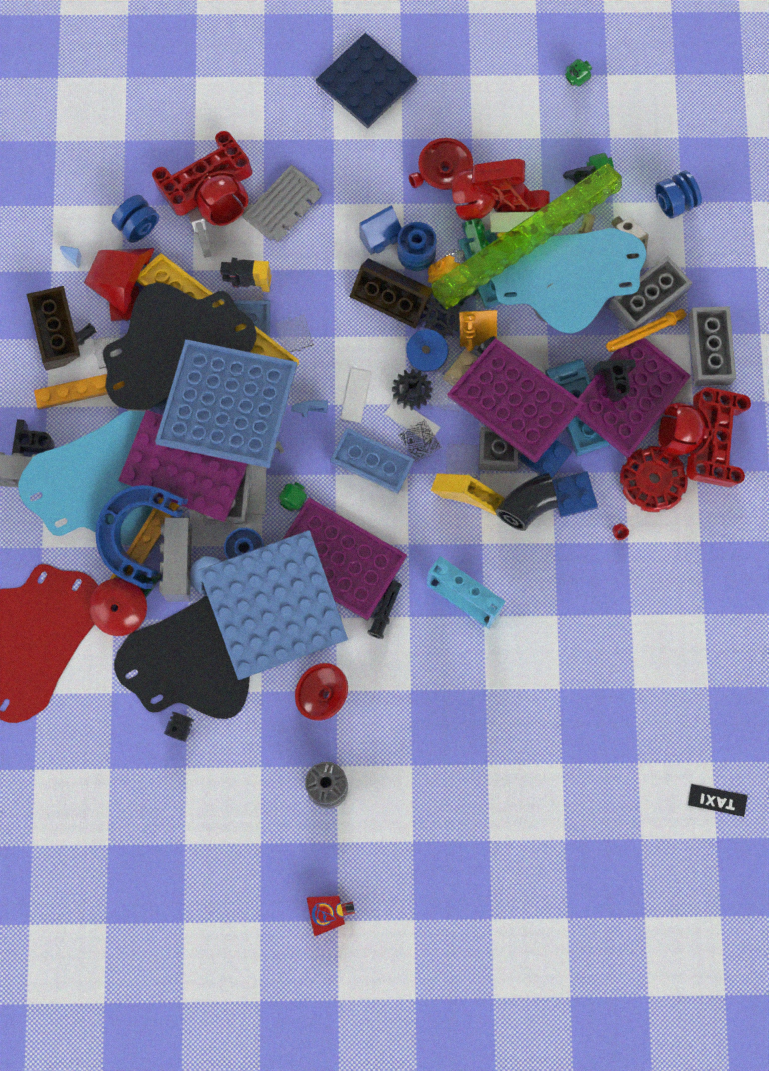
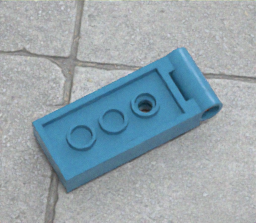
(575, 379)

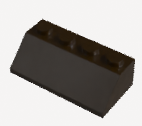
(391, 292)
(53, 327)

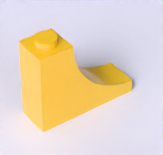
(467, 490)

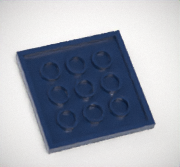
(366, 80)

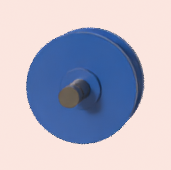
(427, 350)

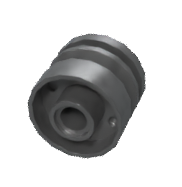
(326, 773)

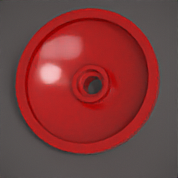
(443, 154)
(130, 603)
(313, 691)

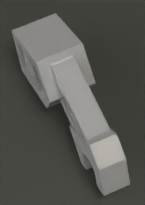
(199, 227)

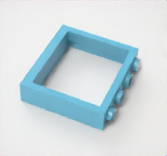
(465, 592)

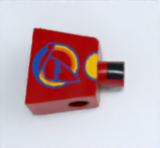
(328, 913)

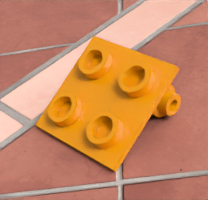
(477, 327)

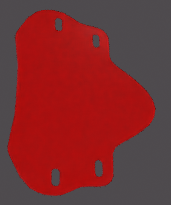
(39, 636)

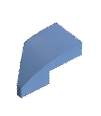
(313, 406)

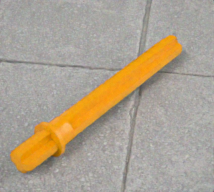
(669, 319)

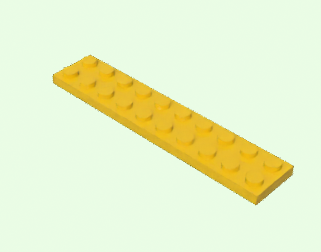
(165, 271)

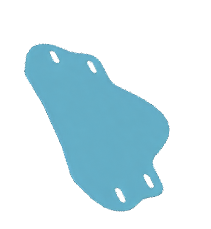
(583, 276)
(83, 478)

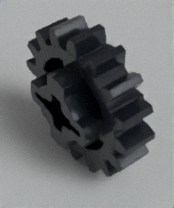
(434, 322)
(407, 395)

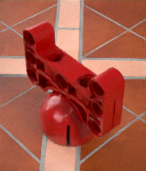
(209, 183)
(497, 187)
(697, 431)

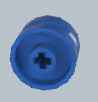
(135, 218)

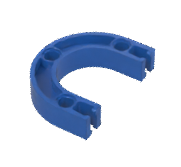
(108, 535)

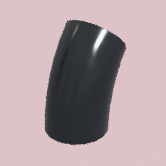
(528, 502)

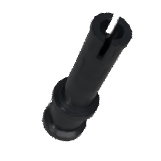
(380, 620)

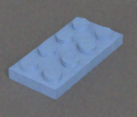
(372, 460)

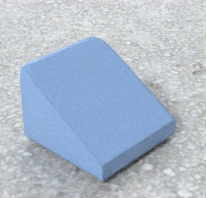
(72, 255)

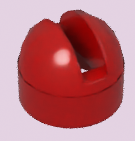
(415, 179)
(623, 529)

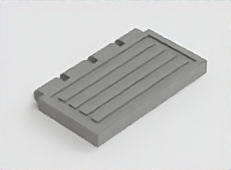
(281, 203)

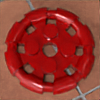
(646, 487)

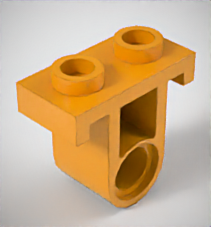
(441, 268)

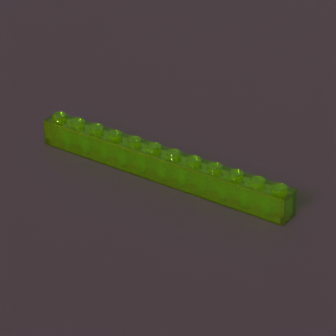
(527, 236)

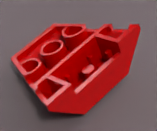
(116, 273)

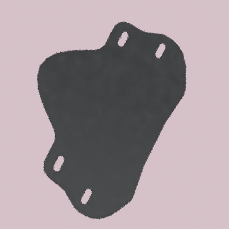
(157, 336)
(184, 663)

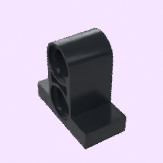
(615, 381)
(35, 439)

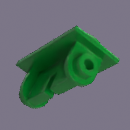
(476, 229)

